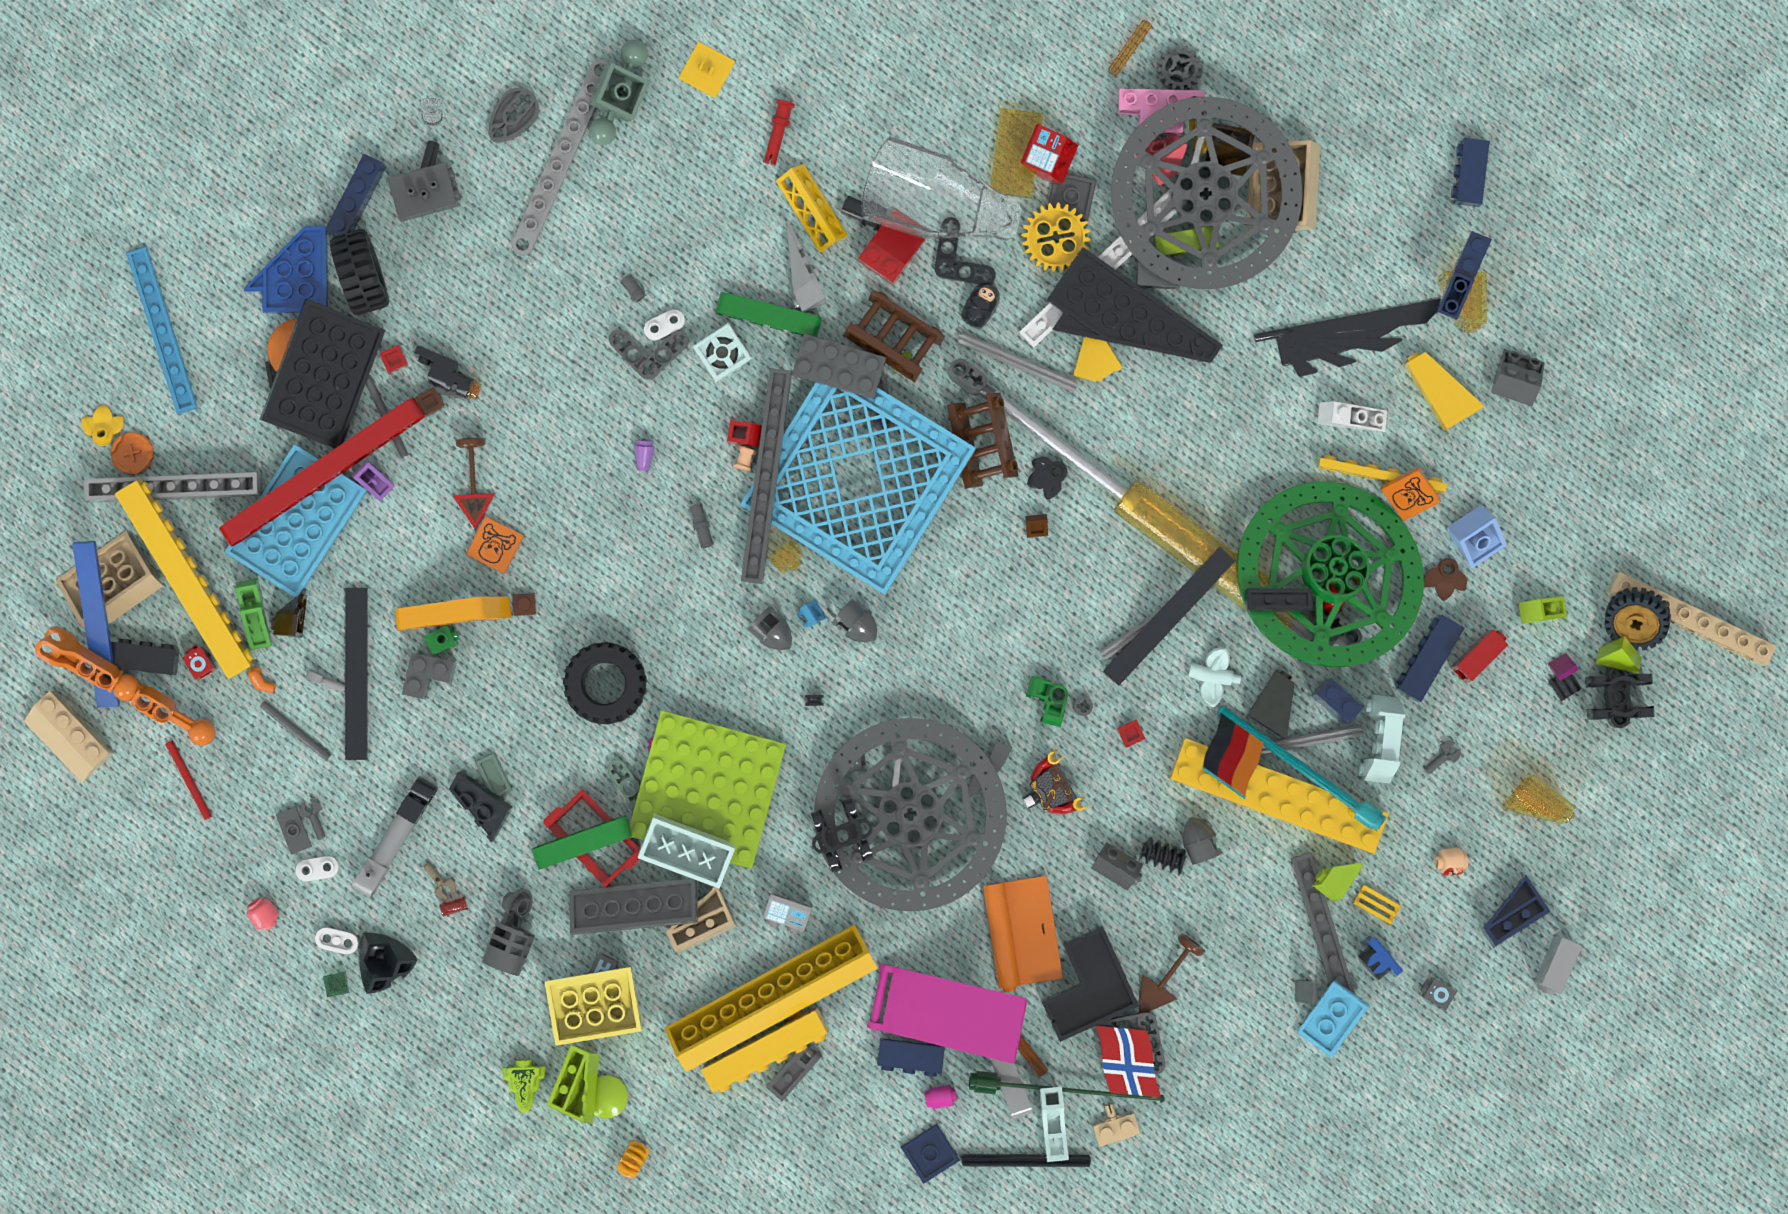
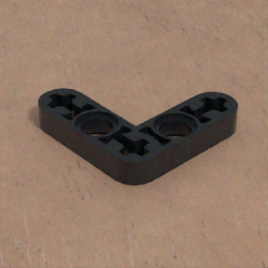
(950, 258)

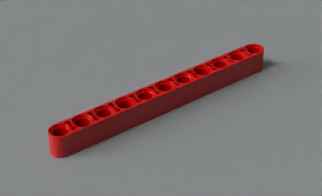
(322, 472)

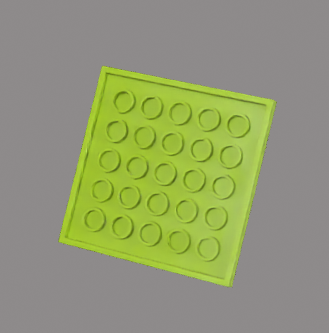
(709, 782)

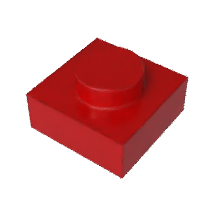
(393, 359)
(1131, 733)

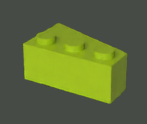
(576, 1085)

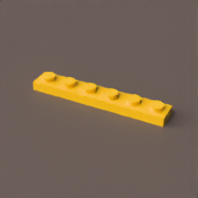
(1370, 471)

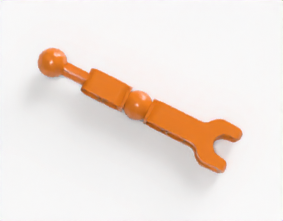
(126, 687)

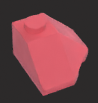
(1174, 157)

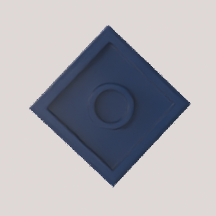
(930, 1153)

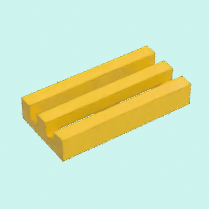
(1392, 913)

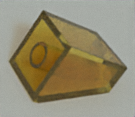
(1474, 312)
(1539, 801)

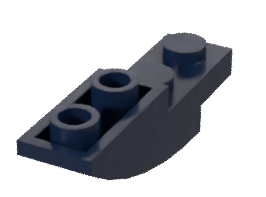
(1463, 275)

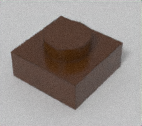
(430, 402)
(1036, 525)
(524, 604)

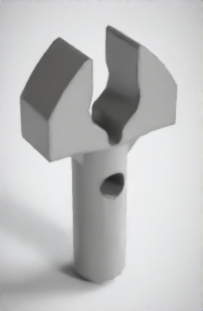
(317, 678)

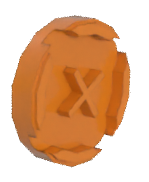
(132, 453)

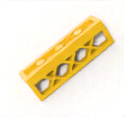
(814, 204)

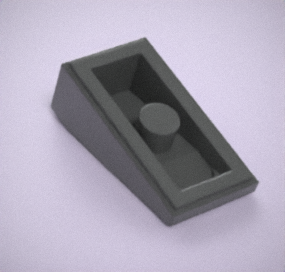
(1305, 991)

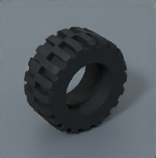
(359, 272)
(575, 683)

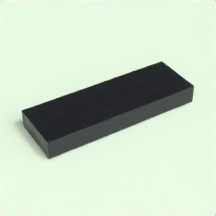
(1278, 599)

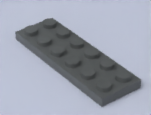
(633, 906)

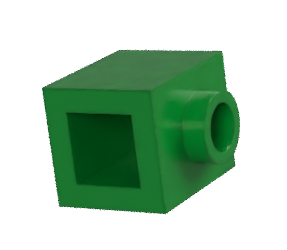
(442, 640)

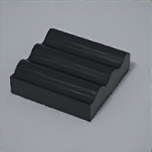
(1565, 687)

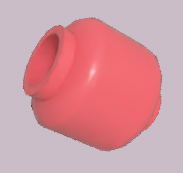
(262, 913)

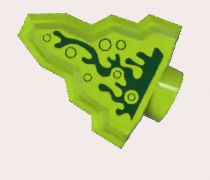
(524, 1081)

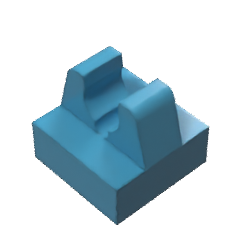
(812, 613)

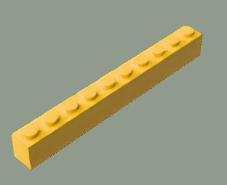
(184, 578)

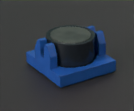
(1378, 960)

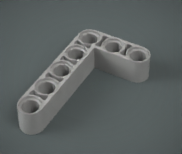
(1015, 1097)

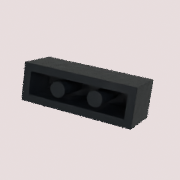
(145, 657)

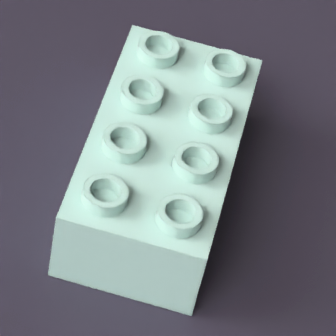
(686, 850)

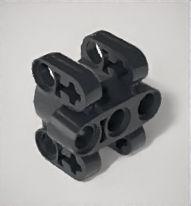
(1623, 708)
(854, 831)

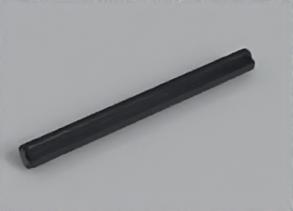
(1022, 1160)

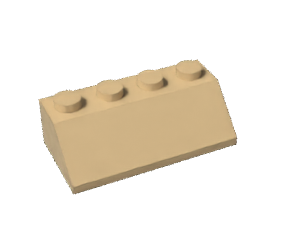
(67, 736)

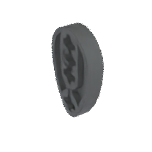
(506, 105)

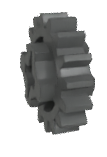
(1175, 60)

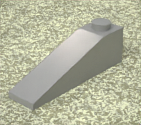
(805, 284)

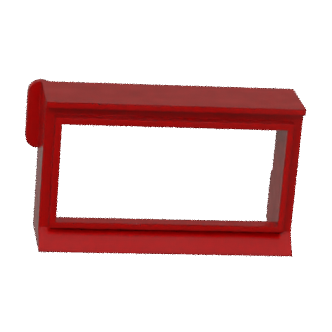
(551, 823)

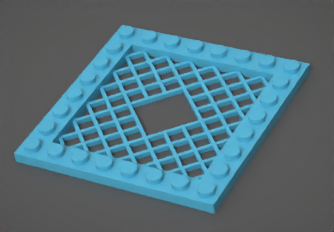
(800, 429)

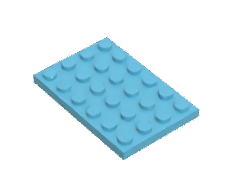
(300, 538)

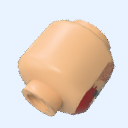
(1451, 861)

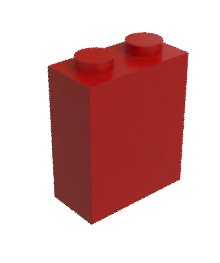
(1479, 655)

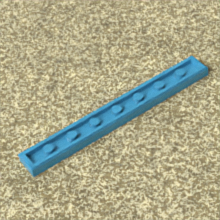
(162, 330)

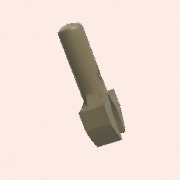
(439, 881)

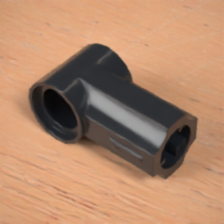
(853, 209)

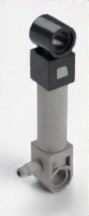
(407, 816)

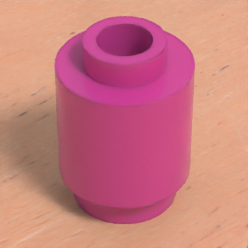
(940, 1096)

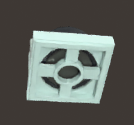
(722, 353)

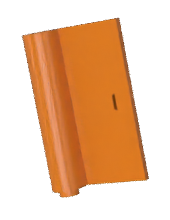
(1016, 932)

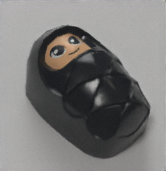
(980, 305)

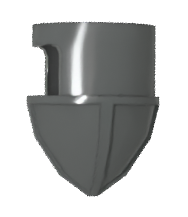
(857, 622)
(778, 637)
(1198, 841)

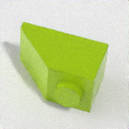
(1542, 609)
(1336, 880)

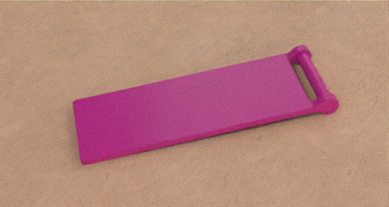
(949, 1013)

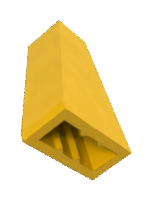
(1443, 393)

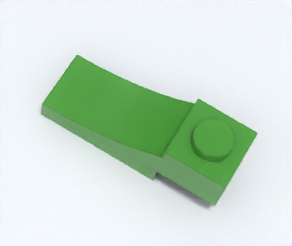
(253, 614)

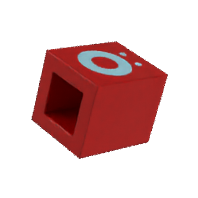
(198, 662)

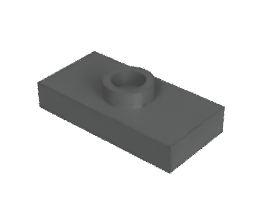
(293, 830)

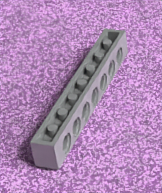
(179, 486)

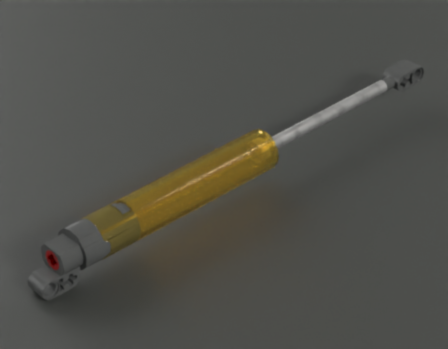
(1148, 511)

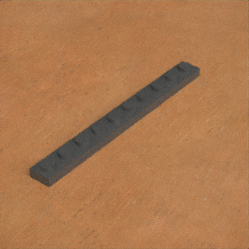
(766, 476)

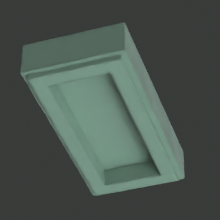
(493, 774)

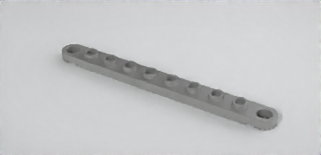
(558, 163)

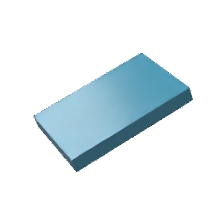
(1333, 1018)

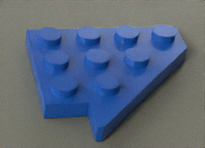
(295, 273)

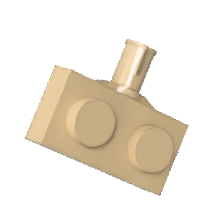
(1115, 1127)

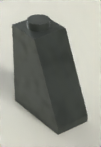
(1274, 704)

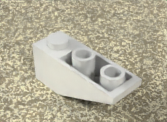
(1351, 416)

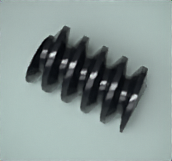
(1163, 855)

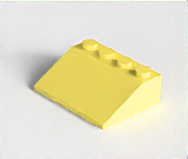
(593, 1006)

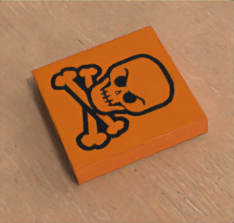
(1410, 493)
(494, 545)

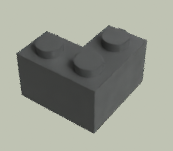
(422, 670)

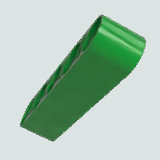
(768, 314)
(581, 842)

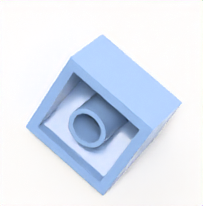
(1477, 536)

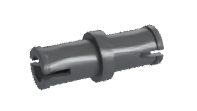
(701, 526)

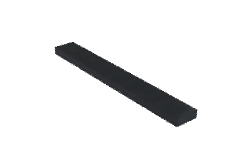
(1169, 615)
(356, 674)

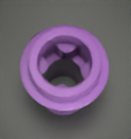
(643, 453)

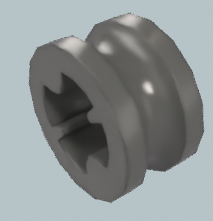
(1078, 710)

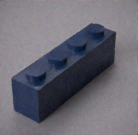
(356, 196)
(1430, 658)

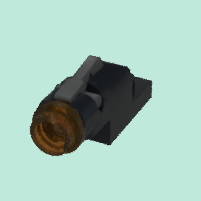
(444, 375)

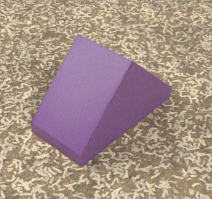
(373, 480)

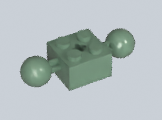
(630, 85)

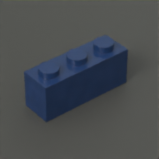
(1470, 172)
(910, 1057)

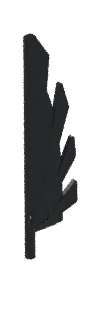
(1337, 335)

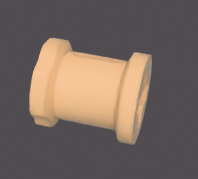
(745, 459)

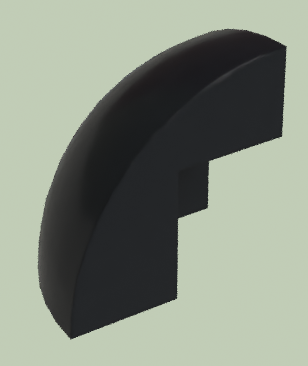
(383, 961)

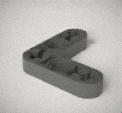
(643, 358)
(1136, 1020)

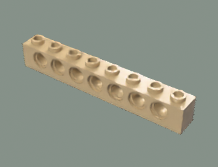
(1703, 624)

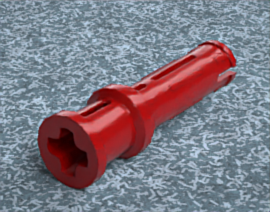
(780, 122)

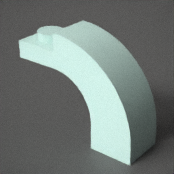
(1054, 1124)

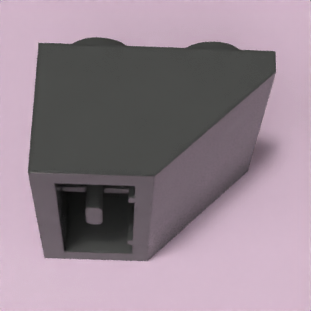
(1518, 377)

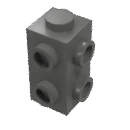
(1117, 866)

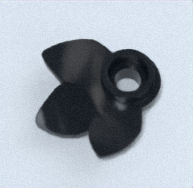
(1045, 479)

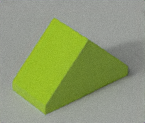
(1619, 655)

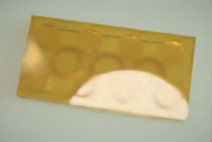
(1013, 136)

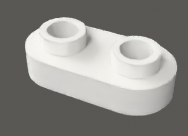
(665, 326)
(317, 869)
(337, 940)

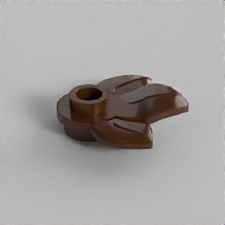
(1445, 582)

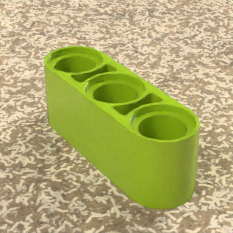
(1186, 236)

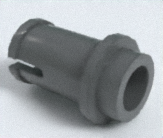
(633, 288)

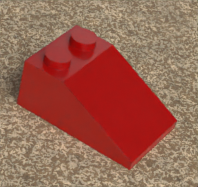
(890, 253)

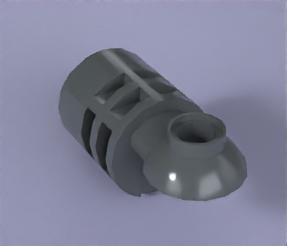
(508, 942)

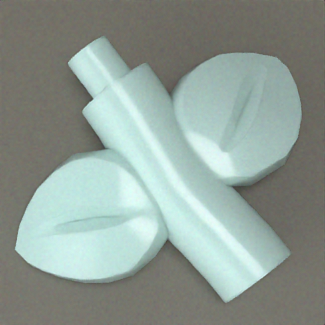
(1214, 675)

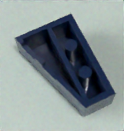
(1516, 913)

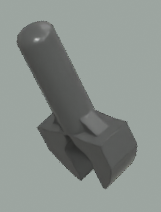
(1443, 757)
(313, 818)

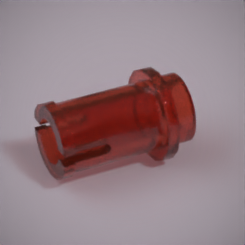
(453, 906)

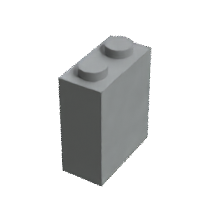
(1557, 965)

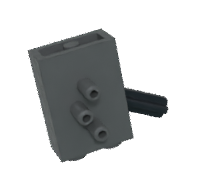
(424, 189)

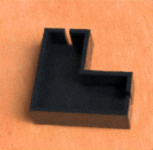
(1101, 990)

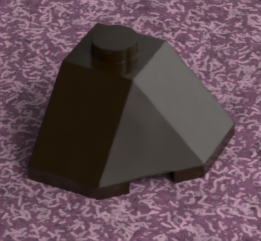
(290, 618)

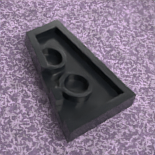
(484, 805)

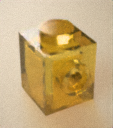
(786, 557)

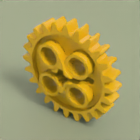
(1051, 218)

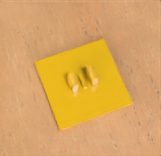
(706, 69)

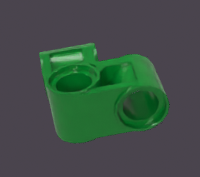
(1043, 690)

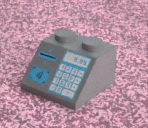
(787, 912)

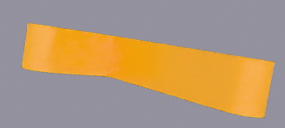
(453, 612)

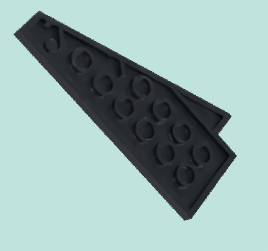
(1113, 309)

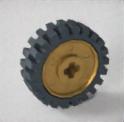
(1638, 618)

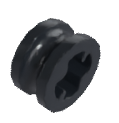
(814, 700)

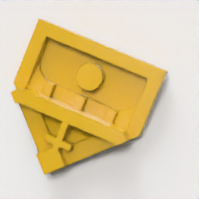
(1096, 360)

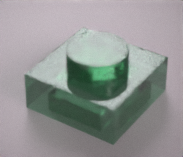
(336, 984)

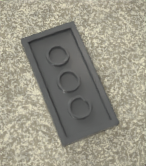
(839, 366)

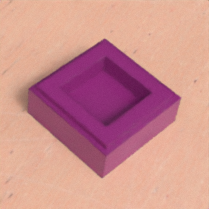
(1563, 666)

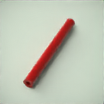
(188, 780)

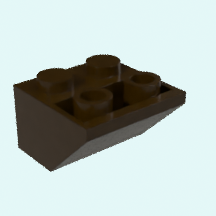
(1227, 153)

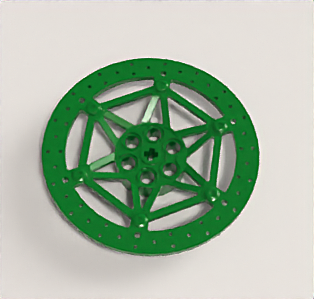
(1391, 525)

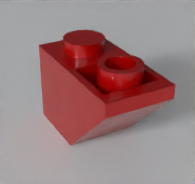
(744, 434)

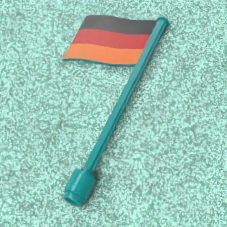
(1237, 752)

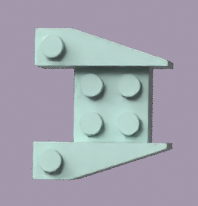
(1387, 747)

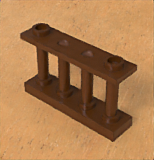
(874, 344)
(960, 425)

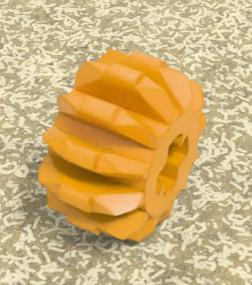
(632, 1159)

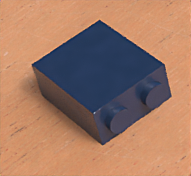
(1337, 701)

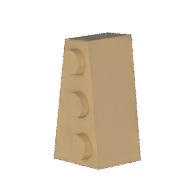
(713, 920)

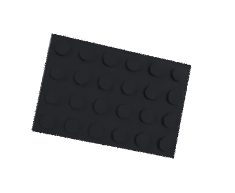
(322, 374)

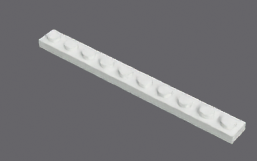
(1114, 256)

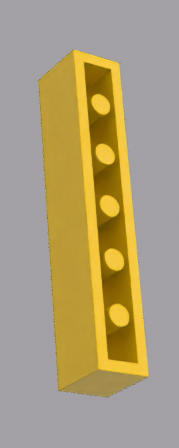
(765, 1050)

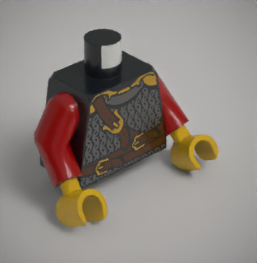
(1052, 788)

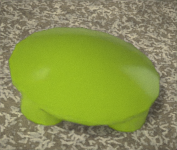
(610, 1097)

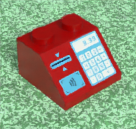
(1049, 154)

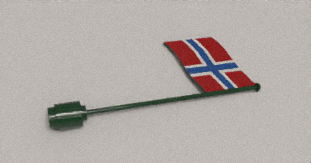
(1125, 1062)

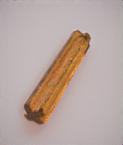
(1130, 47)

